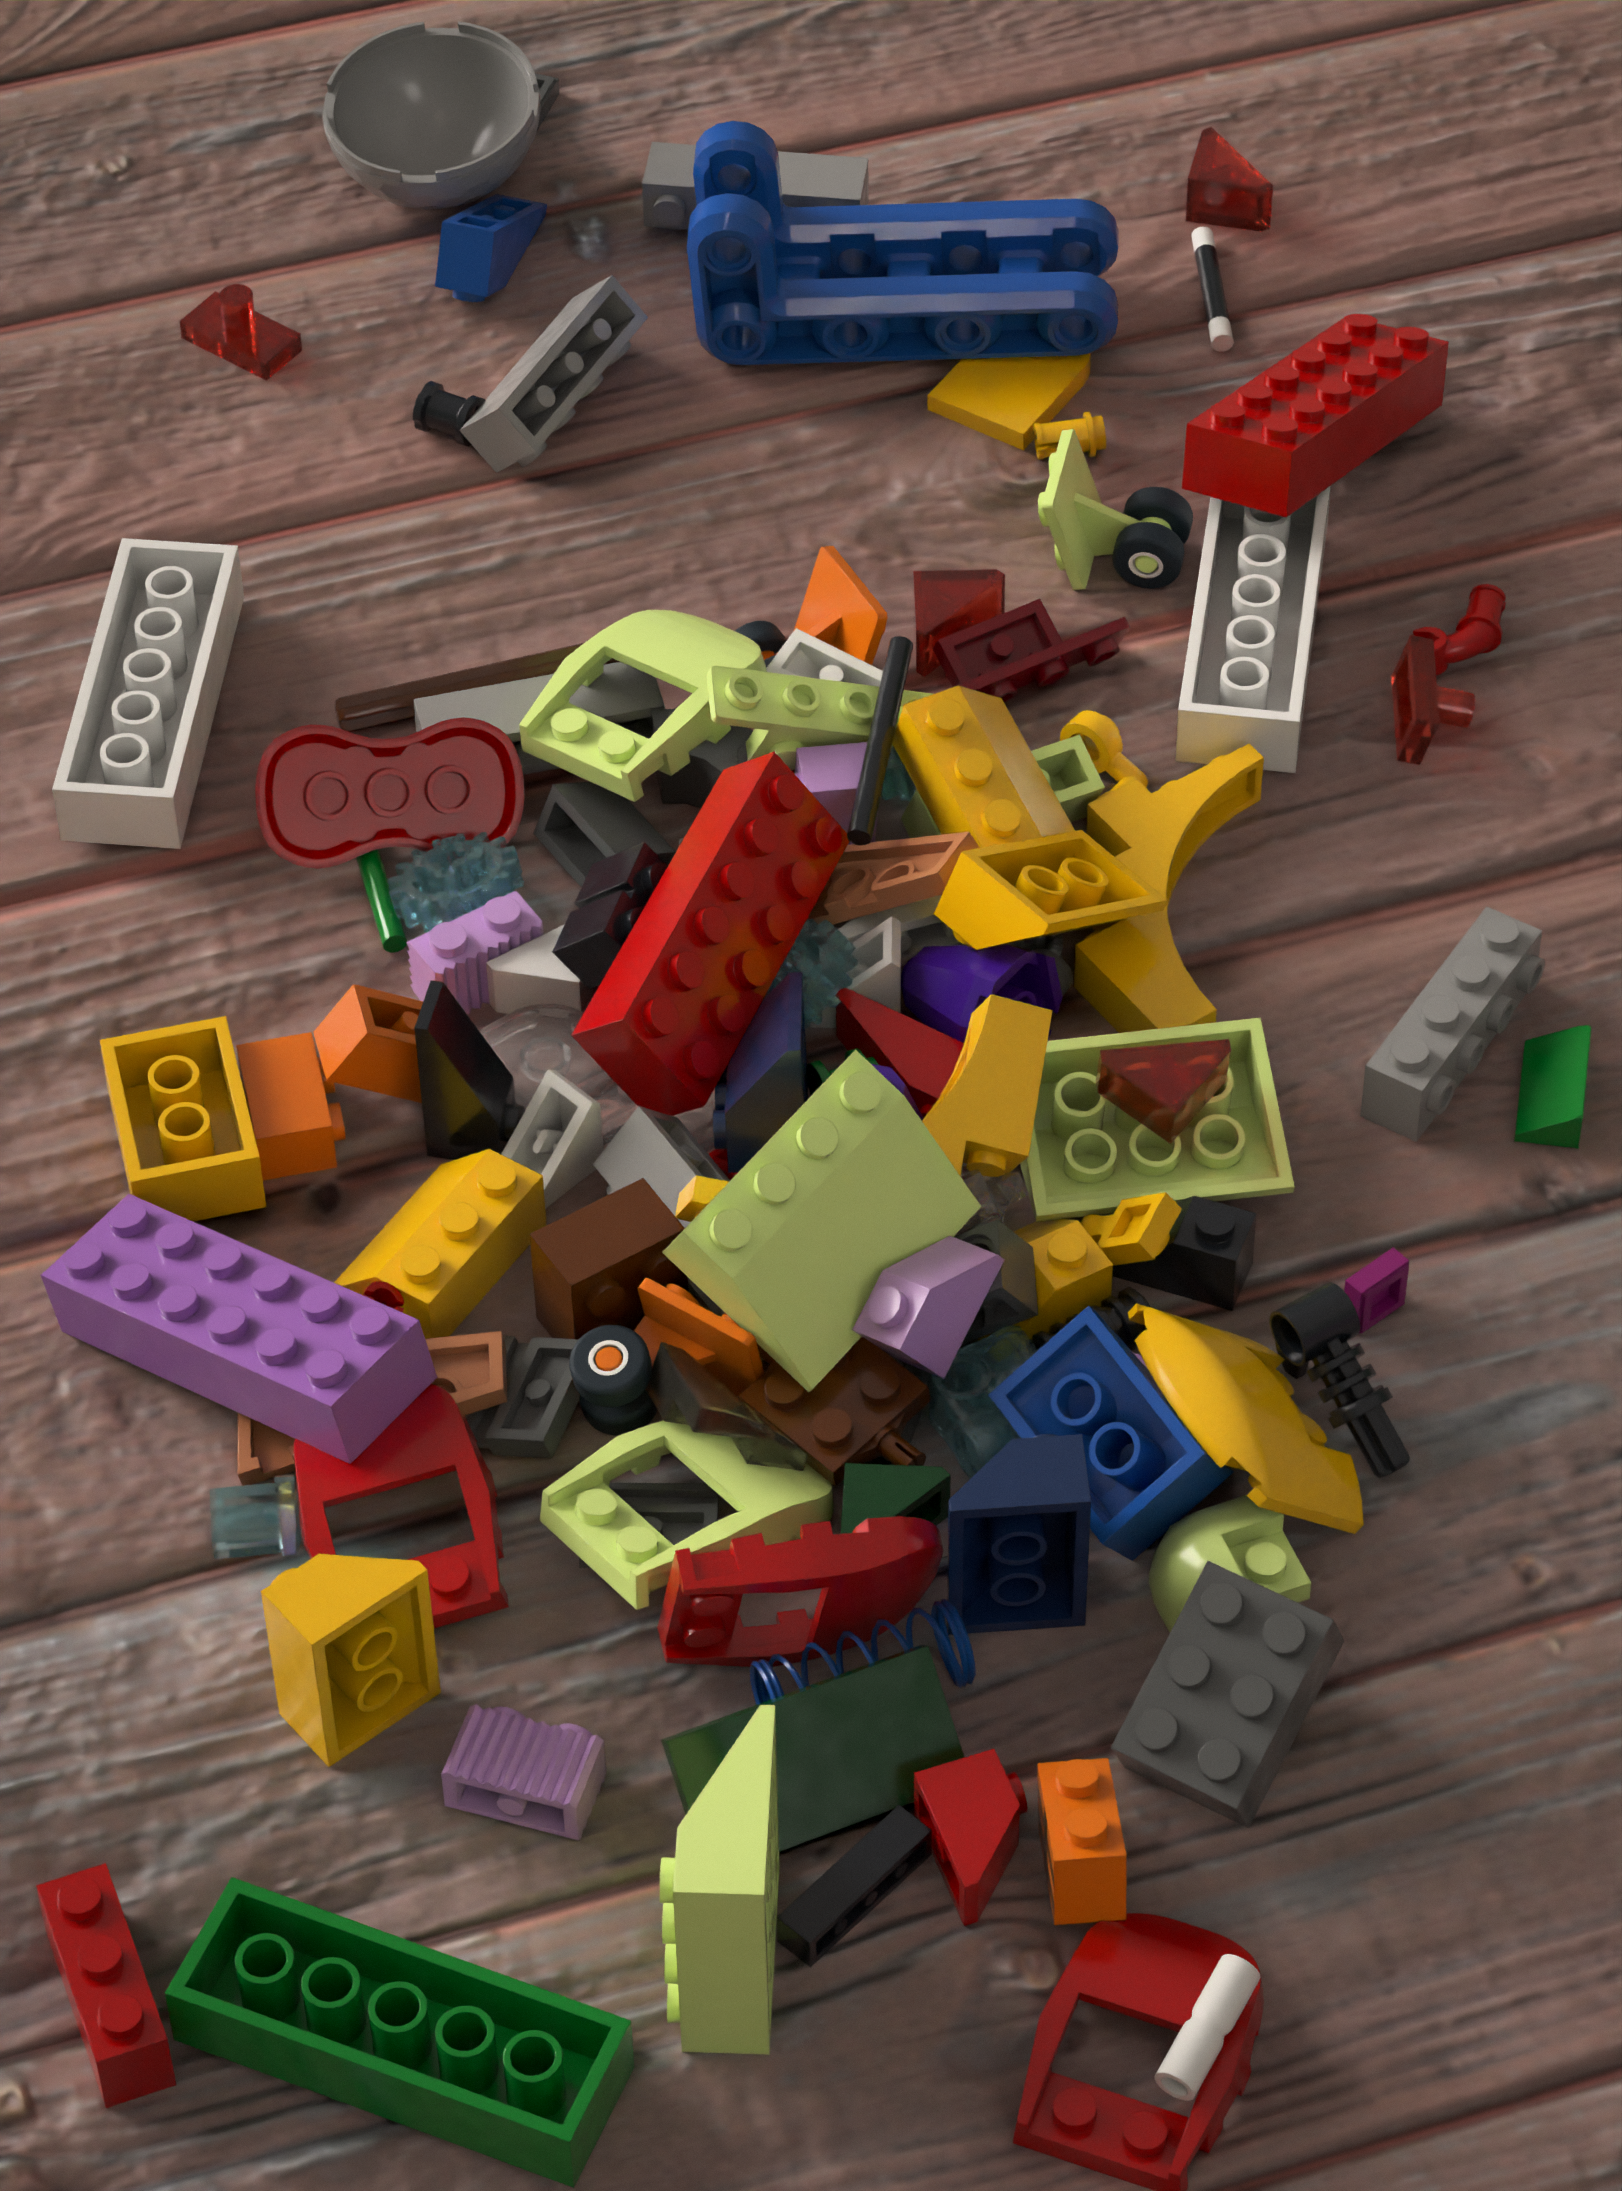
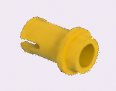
(1088, 429)

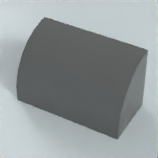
(590, 824)

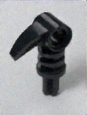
(1318, 1330)

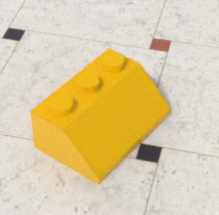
(976, 769)
(1040, 890)
(454, 1239)
(350, 1648)

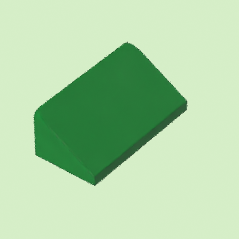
(1553, 1088)

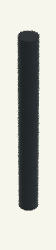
(880, 741)

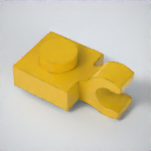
(1136, 1229)

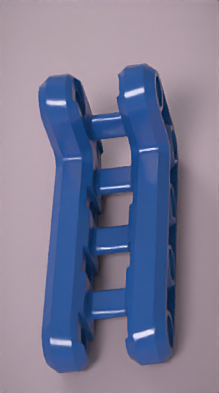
(887, 276)

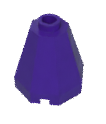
(952, 981)

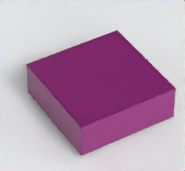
(1378, 1288)

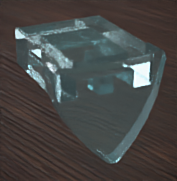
(255, 1519)

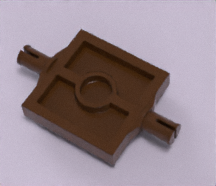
(848, 1414)

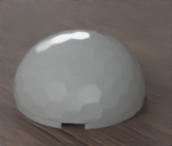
(432, 114)

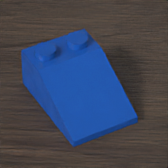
(1137, 1450)

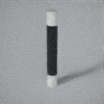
(1212, 289)

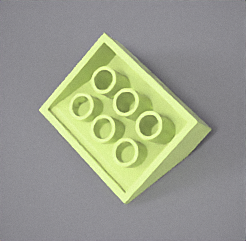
(1095, 1154)
(820, 1218)
(725, 1901)

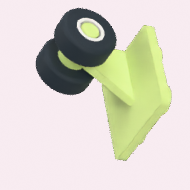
(1143, 539)

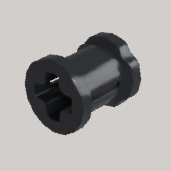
(444, 411)

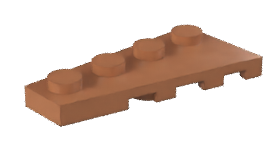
(889, 875)
(465, 1365)

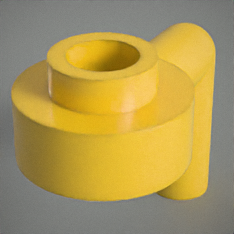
(1104, 746)

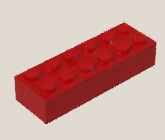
(1315, 415)
(712, 937)

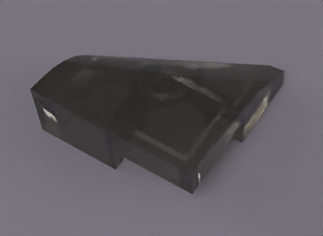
(695, 1397)

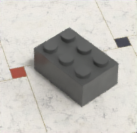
(1228, 1693)

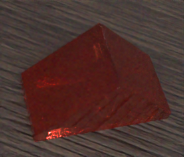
(1226, 187)
(950, 603)
(1163, 1083)

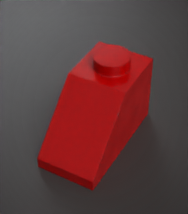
(973, 1825)

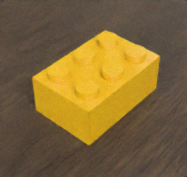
(184, 1119)

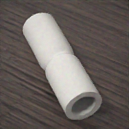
(1204, 2032)

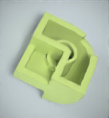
(1234, 1537)

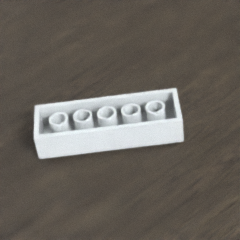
(1252, 633)
(149, 694)

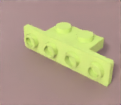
(793, 709)

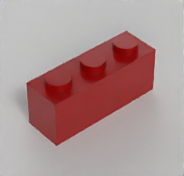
(106, 1985)

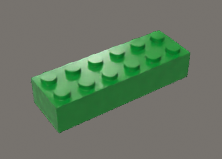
(401, 2031)

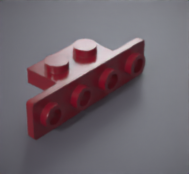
(1020, 650)

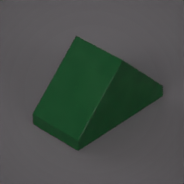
(894, 1492)

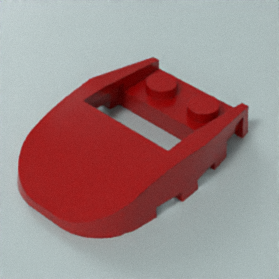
(418, 1445)
(862, 1575)
(1154, 1974)

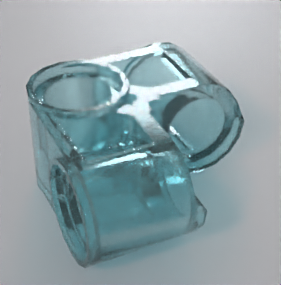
(961, 1401)

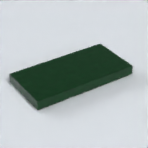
(840, 1745)

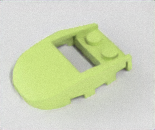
(657, 642)
(630, 1550)

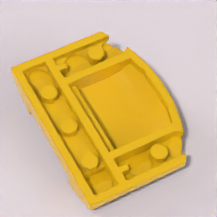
(1246, 1418)

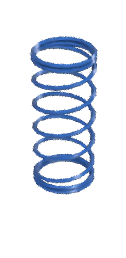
(763, 1673)

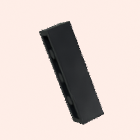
(854, 1886)

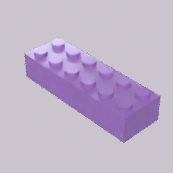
(240, 1327)

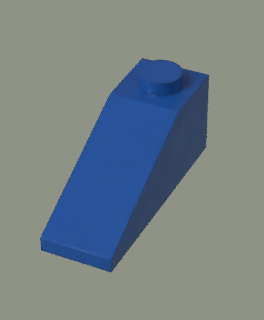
(485, 245)

